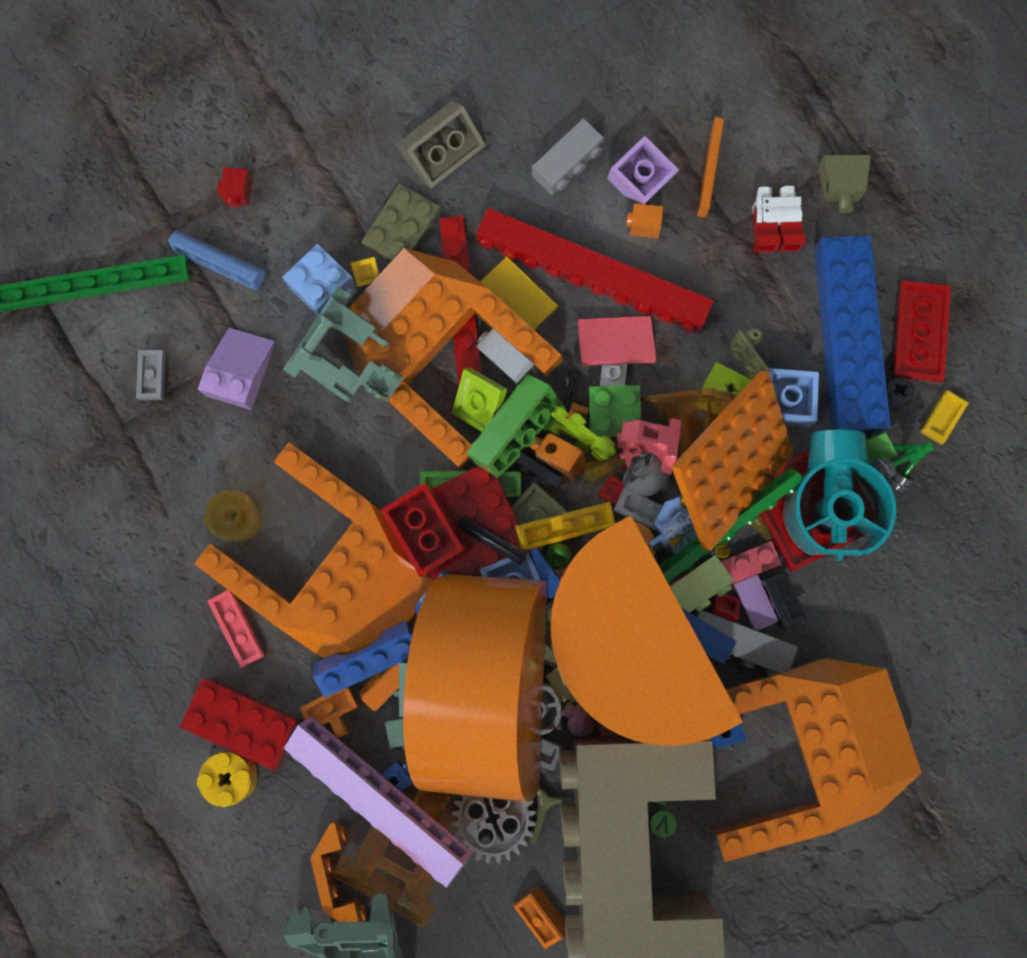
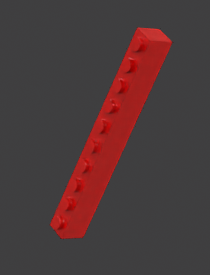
(593, 271)

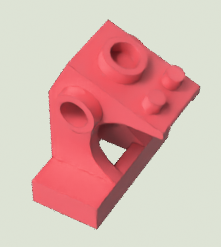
(638, 437)

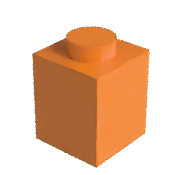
(645, 220)

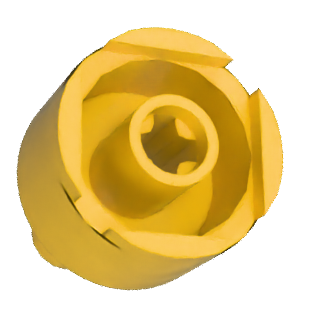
(213, 780)

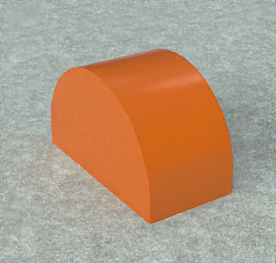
(632, 648)
(476, 688)

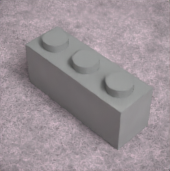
(568, 157)

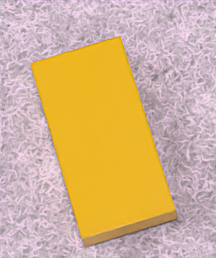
(944, 417)

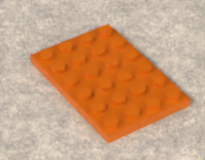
(733, 460)

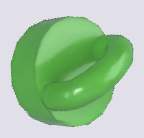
(558, 555)

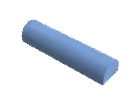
(217, 260)

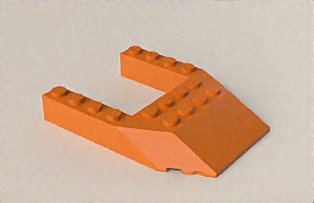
(418, 310)
(353, 593)
(849, 743)

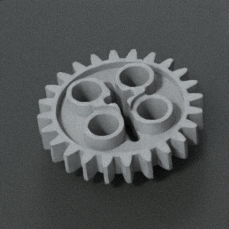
(471, 829)

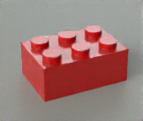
(424, 530)

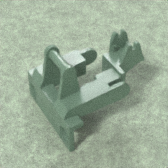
(376, 379)
(347, 939)

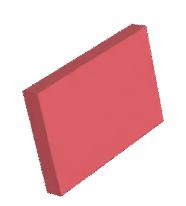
(616, 341)

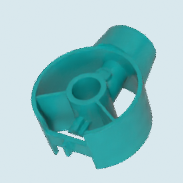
(841, 456)

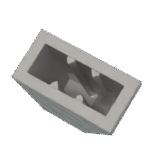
(505, 356)

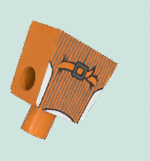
(566, 460)

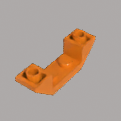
(346, 911)

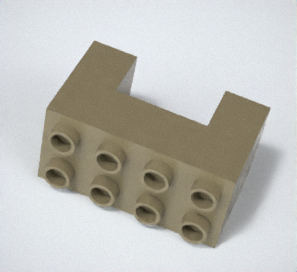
(611, 839)

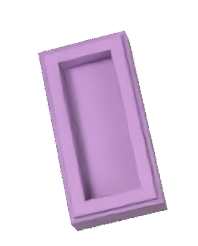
(755, 603)

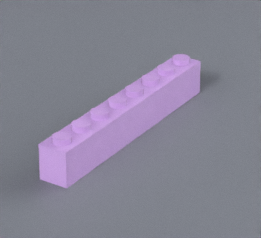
(378, 801)

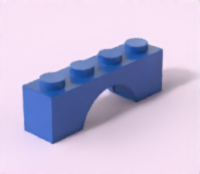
(346, 670)

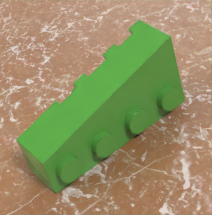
(515, 426)

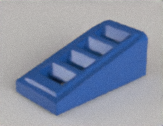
(546, 572)

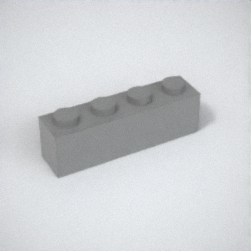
(752, 646)

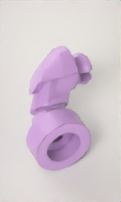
(579, 721)

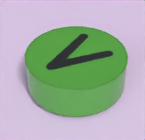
(662, 823)

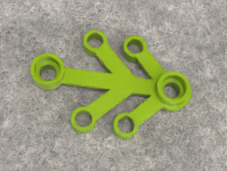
(601, 447)

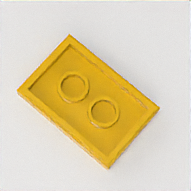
(519, 293)

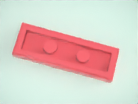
(236, 628)

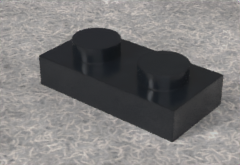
(546, 475)

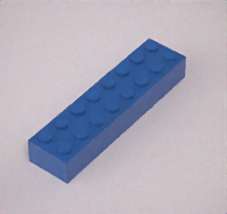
(851, 335)

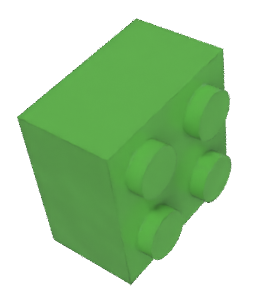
(611, 407)

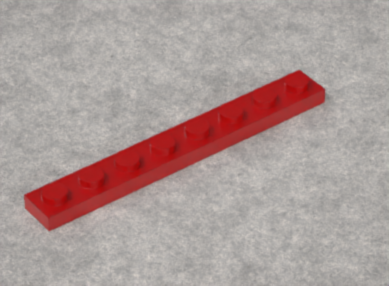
(466, 339)

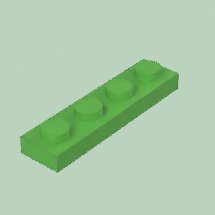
(509, 480)

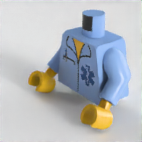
(678, 530)

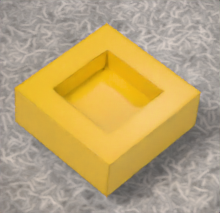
(364, 271)

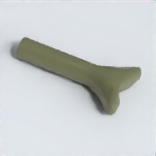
(544, 803)

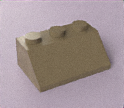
(441, 144)

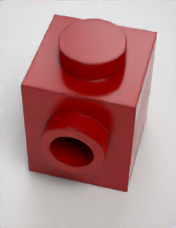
(235, 187)

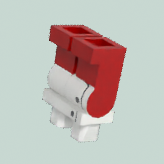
(777, 221)

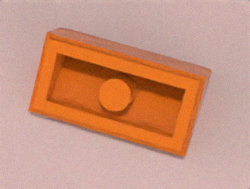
(380, 687)
(541, 917)

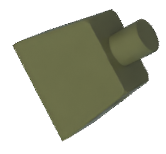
(844, 179)

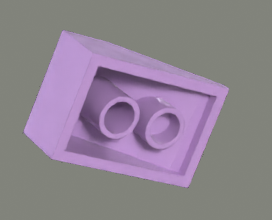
(237, 368)

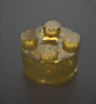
(219, 516)

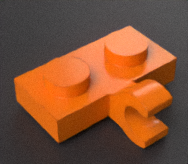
(331, 709)

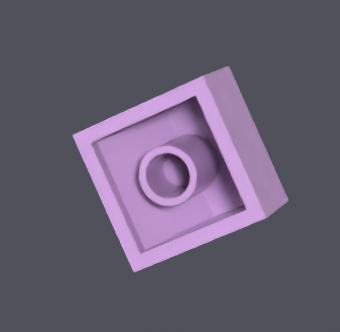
(642, 171)

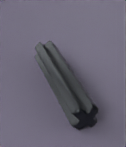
(492, 539)

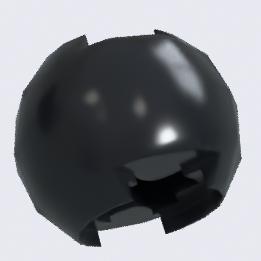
(906, 387)

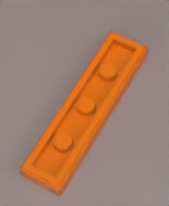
(710, 167)

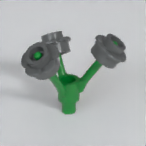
(901, 479)

